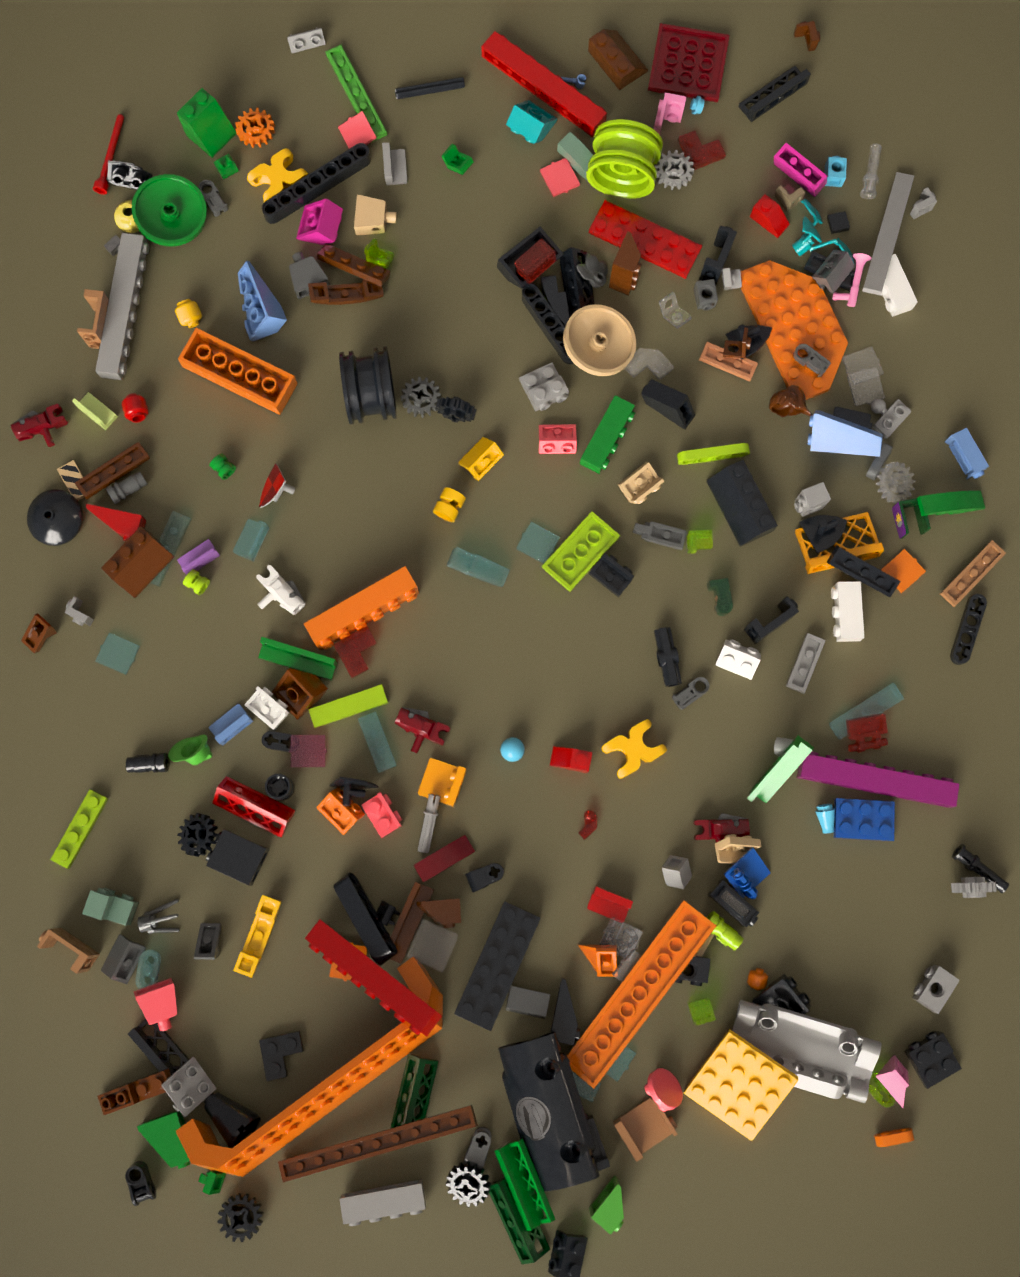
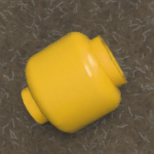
(188, 313)

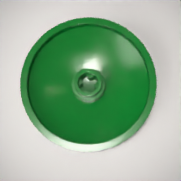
(169, 210)

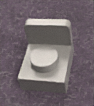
(924, 205)
(731, 279)

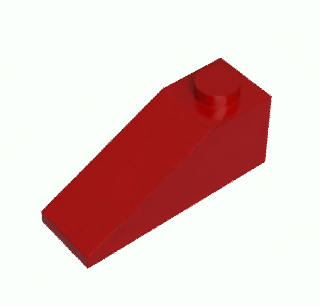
(121, 522)

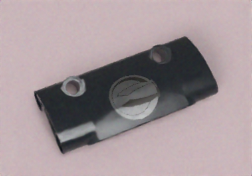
(548, 1112)

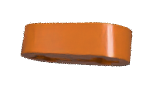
(894, 1137)

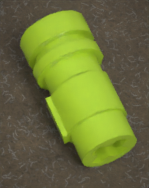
(724, 932)

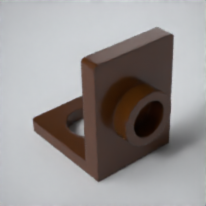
(742, 345)

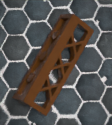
(409, 920)

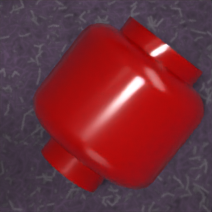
(135, 408)

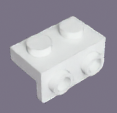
(739, 659)
(267, 708)

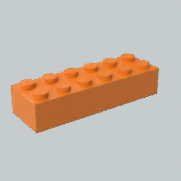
(238, 371)
(362, 608)

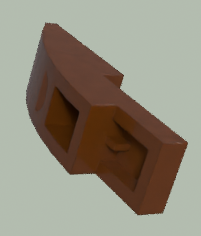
(133, 1092)

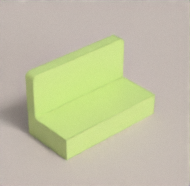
(96, 410)

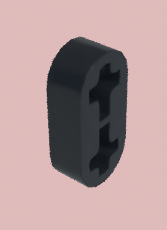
(278, 736)

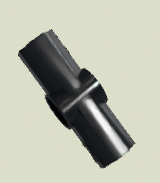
(667, 657)

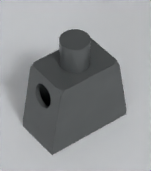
(304, 272)

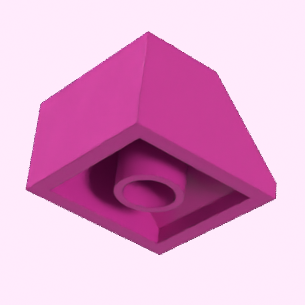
(320, 222)

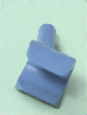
(581, 77)

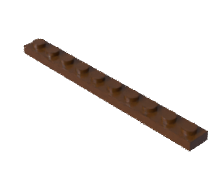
(378, 1143)

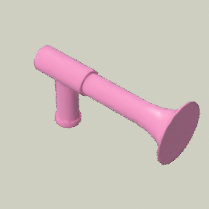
(860, 259)

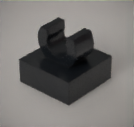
(385, 912)

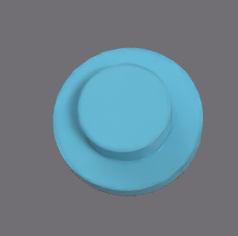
(697, 105)

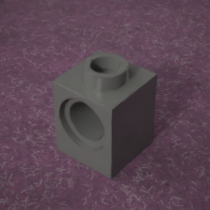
(705, 287)

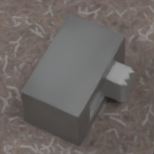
(112, 245)

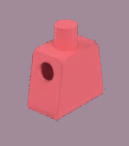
(158, 1003)

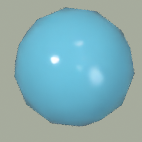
(512, 749)

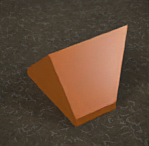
(602, 958)

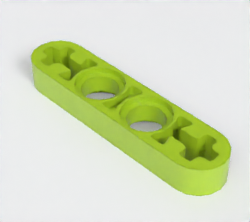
(713, 453)

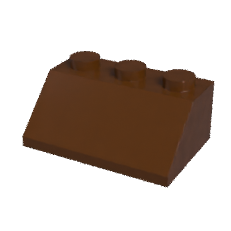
(616, 58)
(626, 267)
(137, 562)

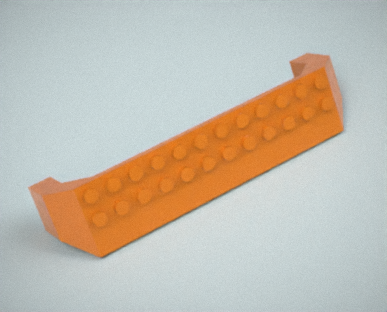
(204, 1148)

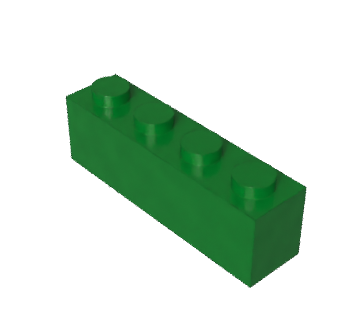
(607, 434)

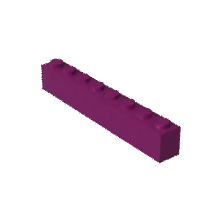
(879, 780)

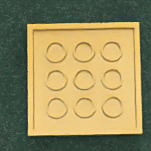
(741, 1085)

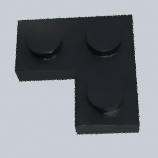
(274, 1050)

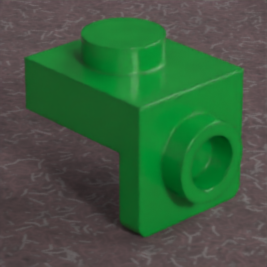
(456, 160)

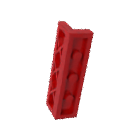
(253, 803)

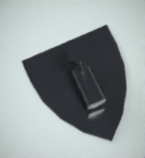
(758, 333)
(823, 530)
(352, 787)

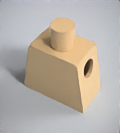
(372, 216)

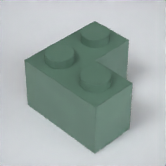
(106, 905)

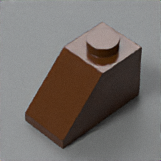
(442, 911)

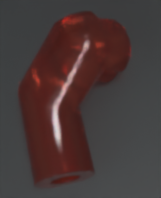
(590, 824)

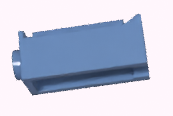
(967, 454)

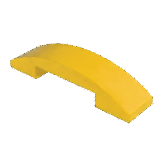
(258, 936)

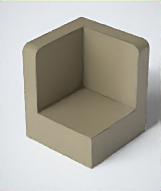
(788, 196)

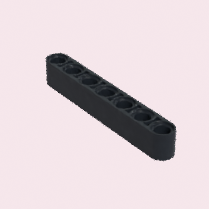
(319, 175)

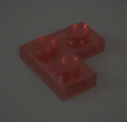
(700, 154)
(350, 649)

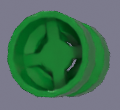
(222, 466)

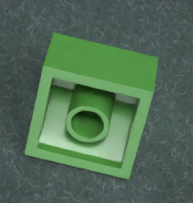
(608, 1207)

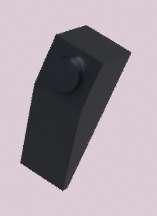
(564, 1018)

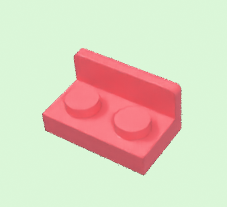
(557, 439)
(382, 815)

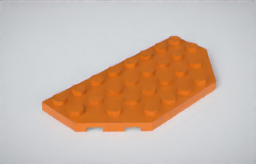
(798, 315)

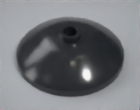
(64, 520)

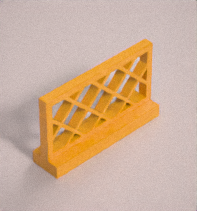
(864, 552)

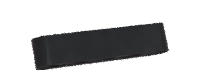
(545, 316)
(365, 919)

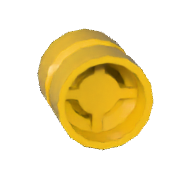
(450, 503)

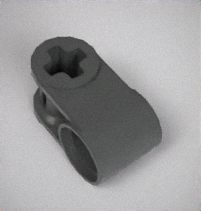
(478, 1151)

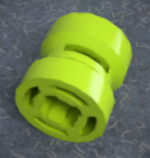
(196, 582)

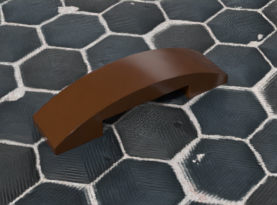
(344, 293)

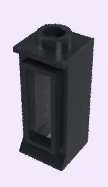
(734, 904)

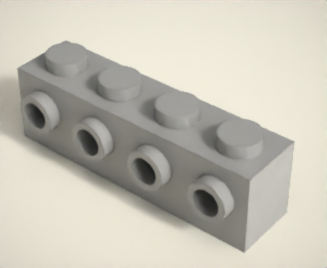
(383, 1202)

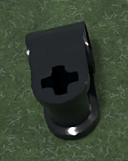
(481, 877)
(140, 1187)

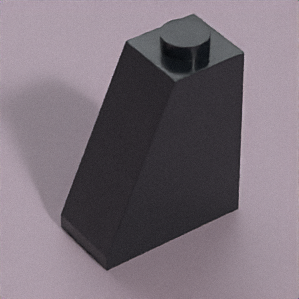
(669, 403)

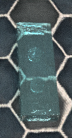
(377, 742)

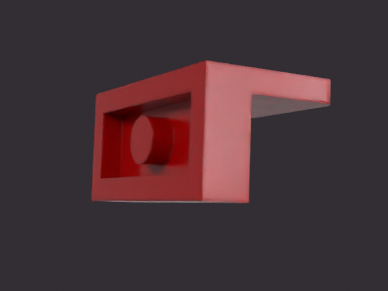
(609, 904)

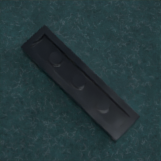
(863, 571)

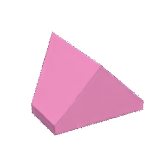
(895, 1079)

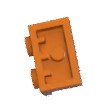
(340, 816)

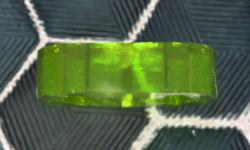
(875, 1092)

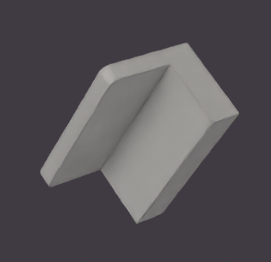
(394, 165)

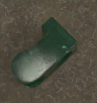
(722, 596)

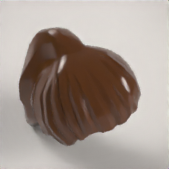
(789, 402)

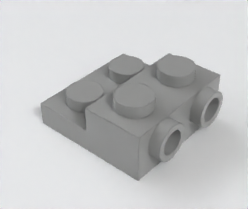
(544, 387)

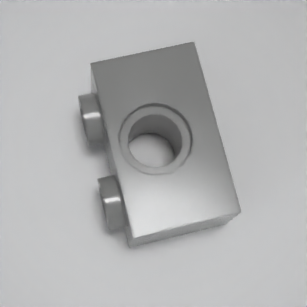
(812, 499)
(946, 984)

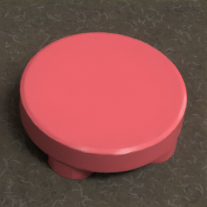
(664, 1089)

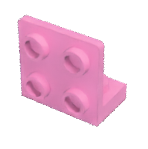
(669, 109)

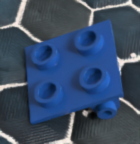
(747, 874)

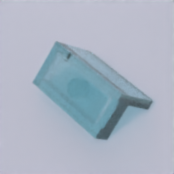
(251, 539)

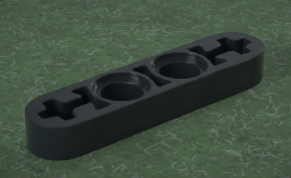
(972, 631)

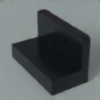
(853, 416)

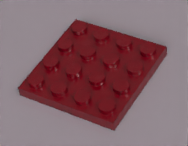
(688, 62)

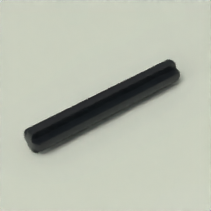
(428, 88)

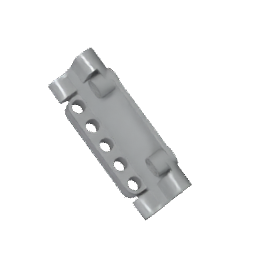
(821, 1053)

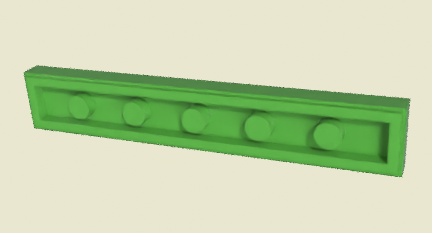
(355, 89)

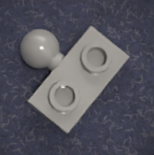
(891, 417)

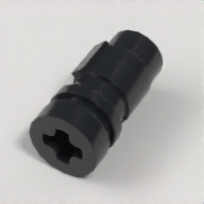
(147, 763)

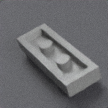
(805, 663)

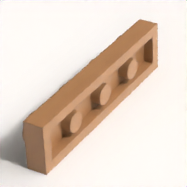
(972, 573)

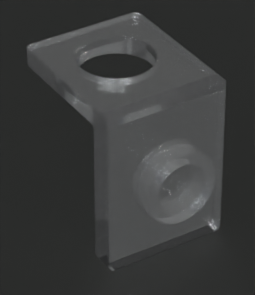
(674, 314)

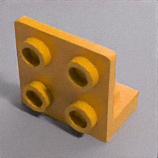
(442, 780)

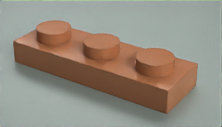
(741, 368)

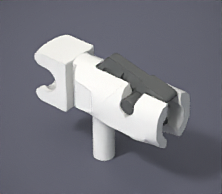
(283, 591)

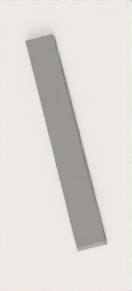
(888, 233)

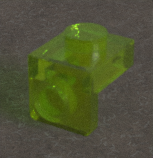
(378, 255)

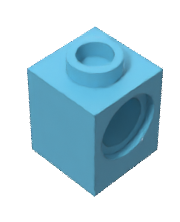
(835, 178)

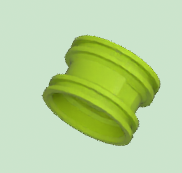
(624, 159)

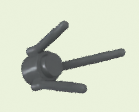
(149, 921)

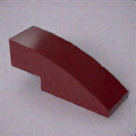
(444, 858)

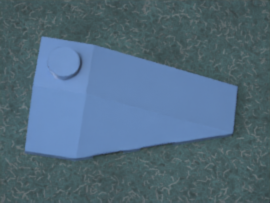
(261, 307)

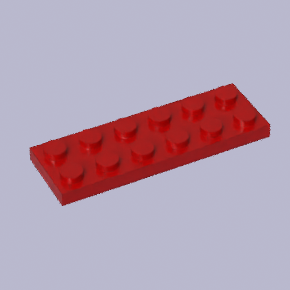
(652, 240)

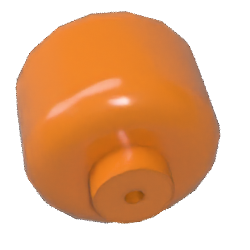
(757, 979)

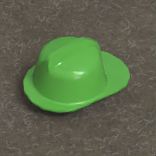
(192, 750)

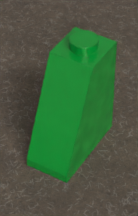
(163, 1138)

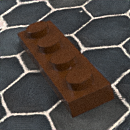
(353, 265)
(112, 470)

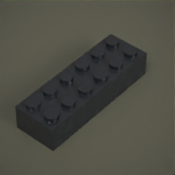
(497, 966)

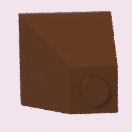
(299, 691)

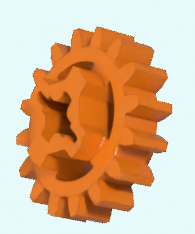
(255, 128)

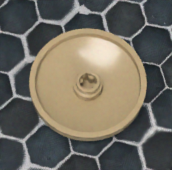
(599, 340)

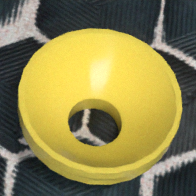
(125, 223)

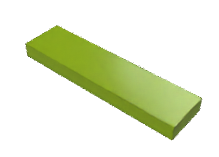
(348, 706)

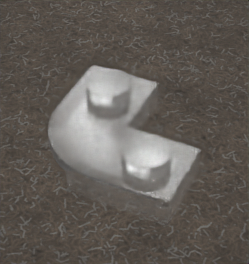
(650, 358)

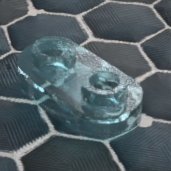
(146, 969)

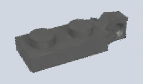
(661, 534)

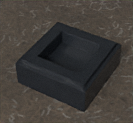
(838, 222)

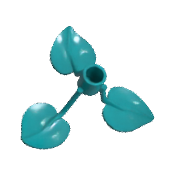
(805, 242)

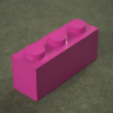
(800, 169)

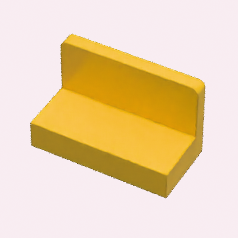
(481, 458)

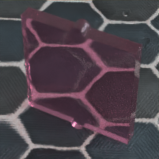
(307, 751)

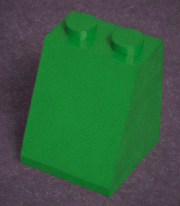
(206, 123)

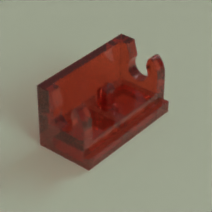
(535, 261)

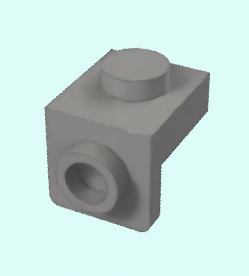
(72, 610)

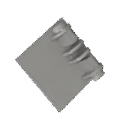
(188, 1087)

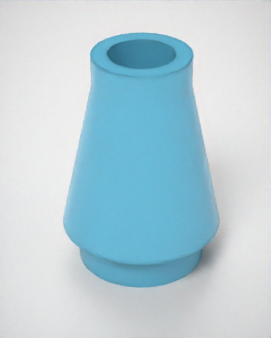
(826, 817)

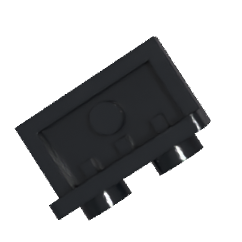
(612, 574)
(567, 1255)

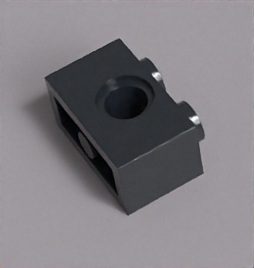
(699, 973)

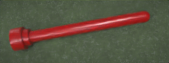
(101, 184)

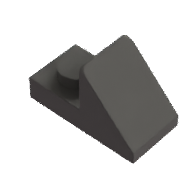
(208, 941)

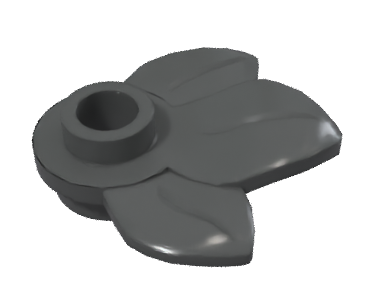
(593, 270)

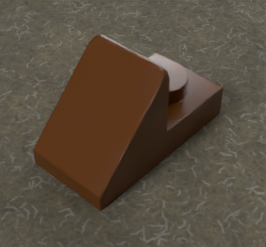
(37, 633)

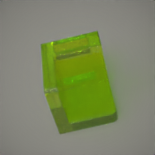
(699, 540)
(701, 1011)

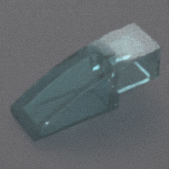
(477, 567)

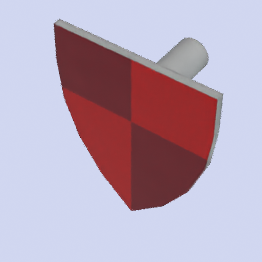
(274, 487)

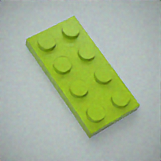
(580, 551)

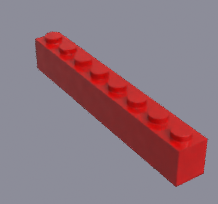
(543, 83)
(373, 978)

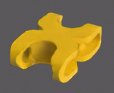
(276, 174)
(634, 748)

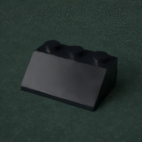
(506, 262)

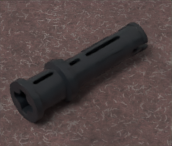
(972, 862)

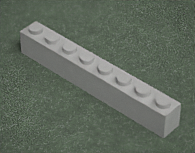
(122, 307)

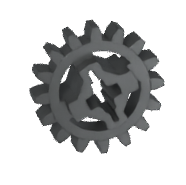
(415, 391)

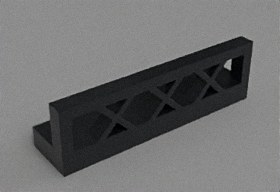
(775, 96)
(573, 282)
(152, 1052)

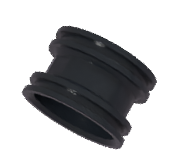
(367, 385)

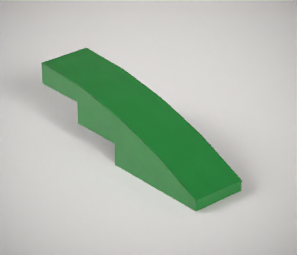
(950, 503)

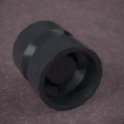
(279, 787)

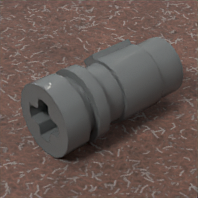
(127, 486)

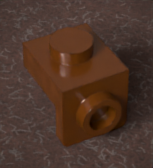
(810, 33)

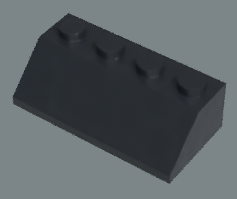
(742, 503)

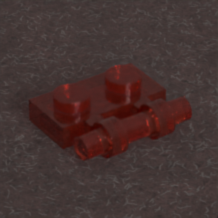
(864, 727)

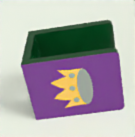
(900, 519)

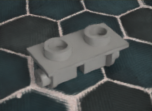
(306, 40)

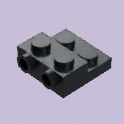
(784, 995)
(932, 1058)

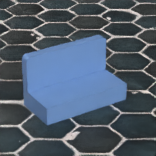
(230, 724)

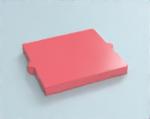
(357, 130)
(559, 177)

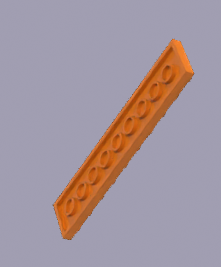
(639, 993)

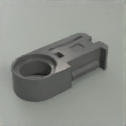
(213, 198)
(814, 360)
(879, 462)
(689, 693)

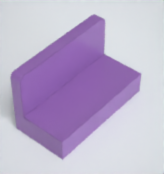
(198, 557)

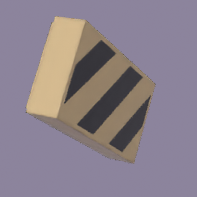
(70, 474)

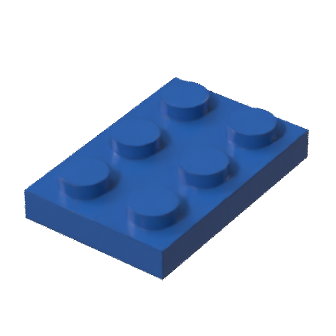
(864, 819)

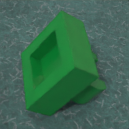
(226, 166)
(213, 1181)

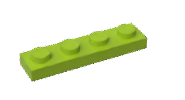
(79, 829)

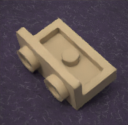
(640, 484)
(733, 848)

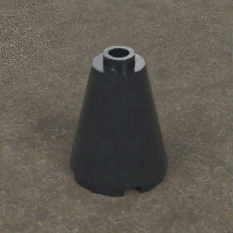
(231, 1118)

